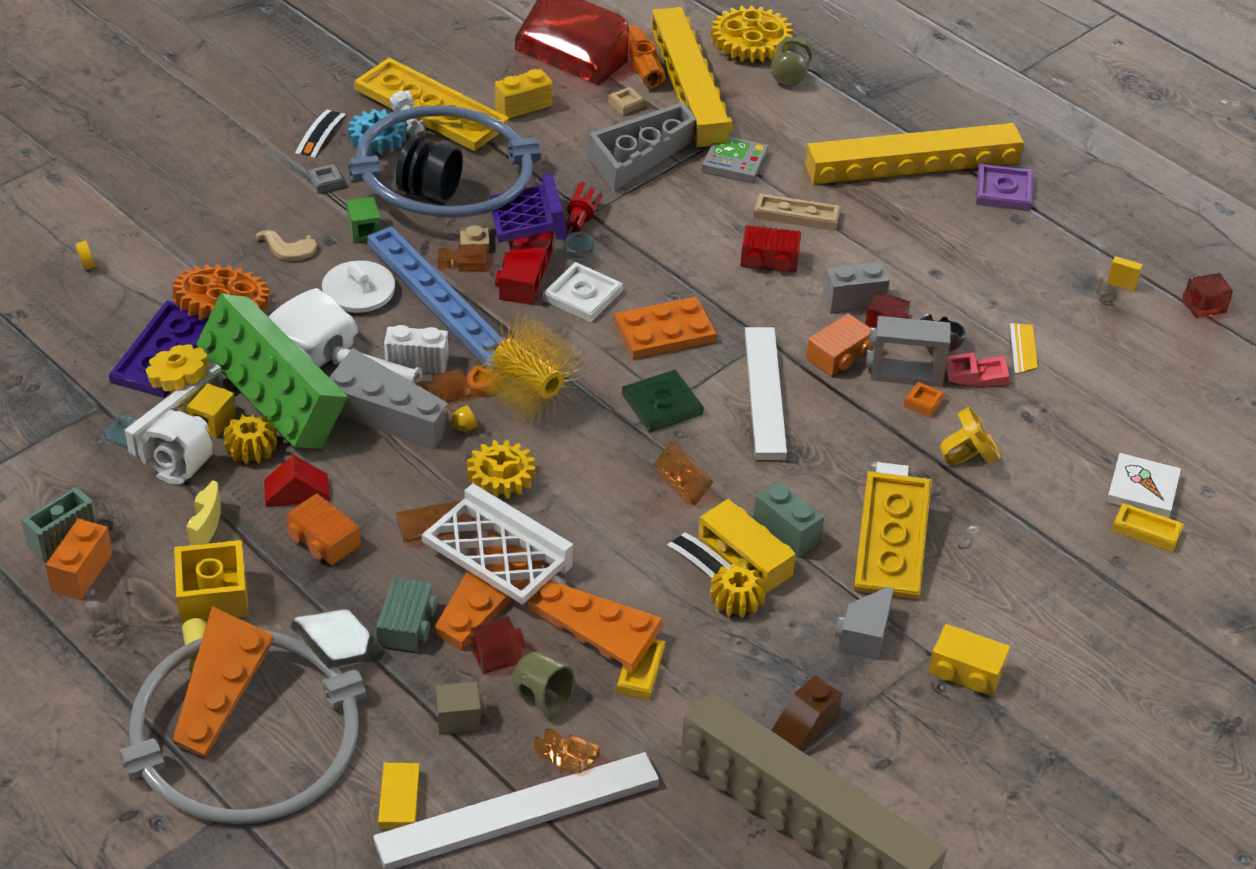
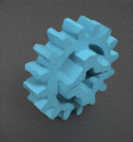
(385, 140)

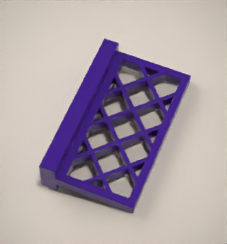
(536, 214)

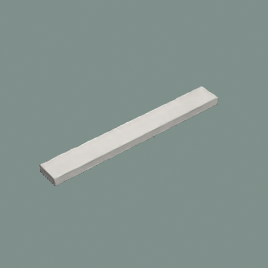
(515, 811)

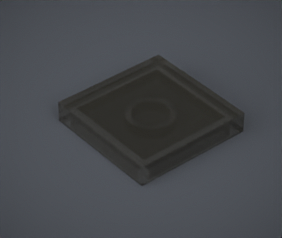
(337, 638)

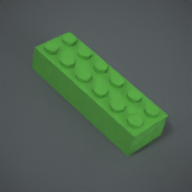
(272, 371)

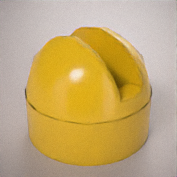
(464, 419)

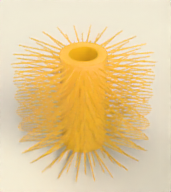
(529, 369)

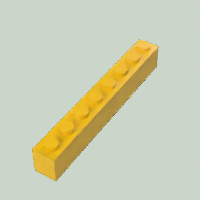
(691, 75)
(913, 153)

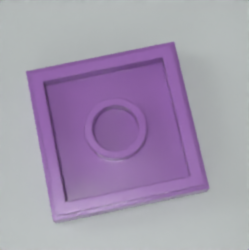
(1004, 187)

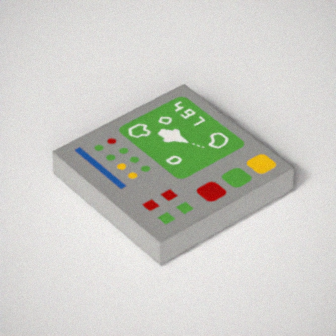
(735, 159)

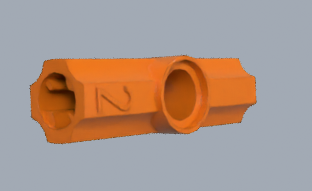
(644, 58)

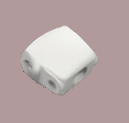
(316, 325)

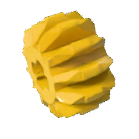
(250, 439)
(737, 590)

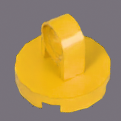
(972, 440)

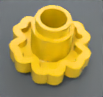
(177, 367)

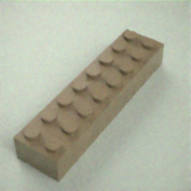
(799, 793)

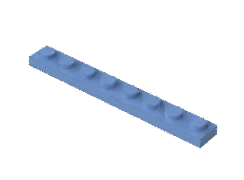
(435, 293)

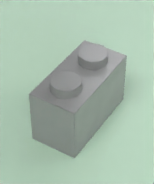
(853, 286)

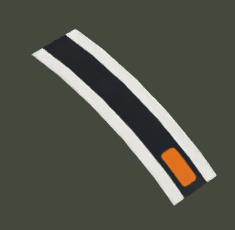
(318, 132)
(699, 553)

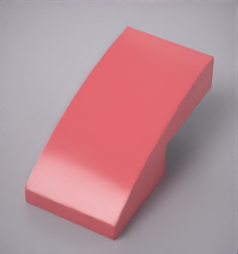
(968, 371)

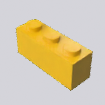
(744, 541)

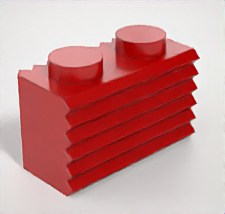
(770, 248)

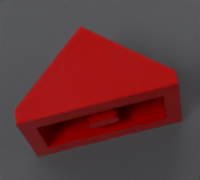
(295, 483)

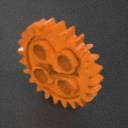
(200, 288)

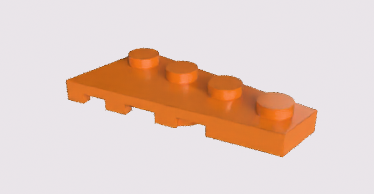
(478, 601)
(221, 674)

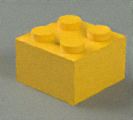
(210, 577)

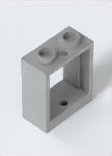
(909, 332)

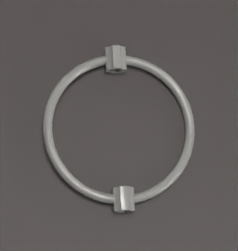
(145, 757)

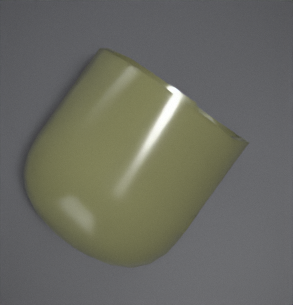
(790, 67)
(541, 672)

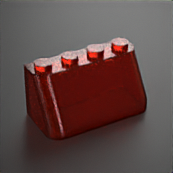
(575, 38)

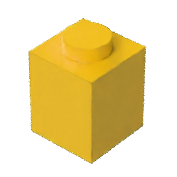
(215, 407)

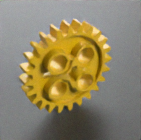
(750, 33)

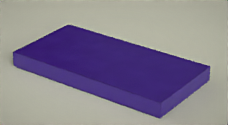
(164, 331)

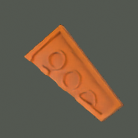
(609, 626)

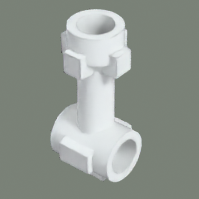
(402, 101)

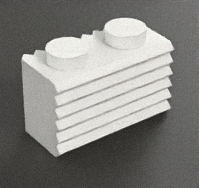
(417, 348)

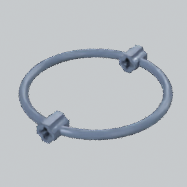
(367, 168)

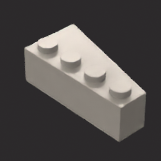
(640, 143)
(389, 401)

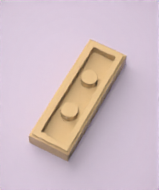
(797, 211)

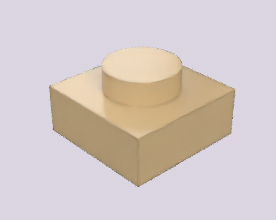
(474, 235)

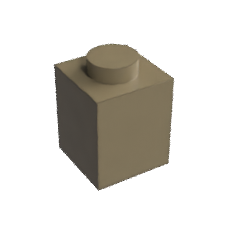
(459, 707)

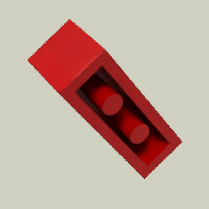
(524, 268)

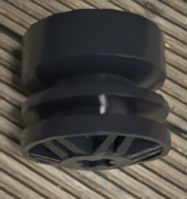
(429, 169)

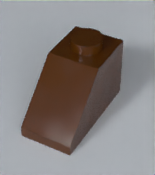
(809, 713)

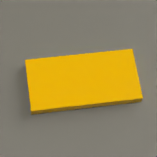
(893, 534)

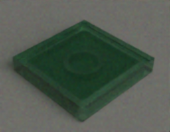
(662, 400)

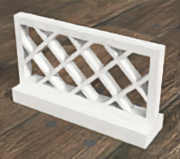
(514, 530)

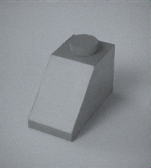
(865, 624)

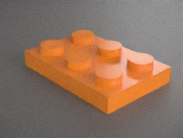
(665, 327)

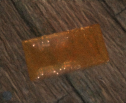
(683, 473)
(416, 521)

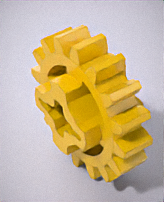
(501, 468)

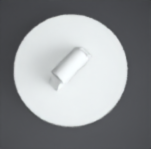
(359, 286)

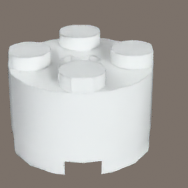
(176, 446)

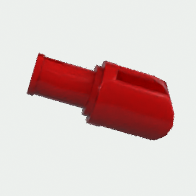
(581, 208)

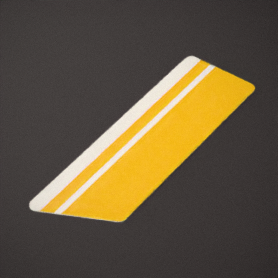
(1023, 347)

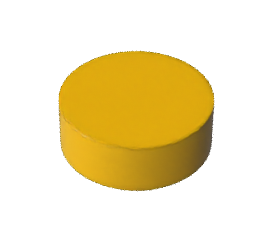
(85, 255)

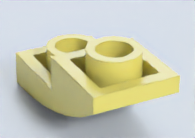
(208, 511)

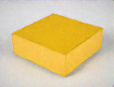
(1124, 273)

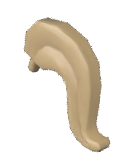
(288, 251)

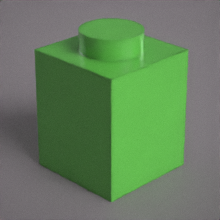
(362, 218)

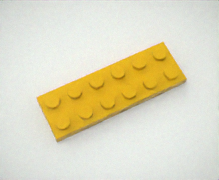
(393, 77)

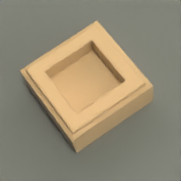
(626, 101)

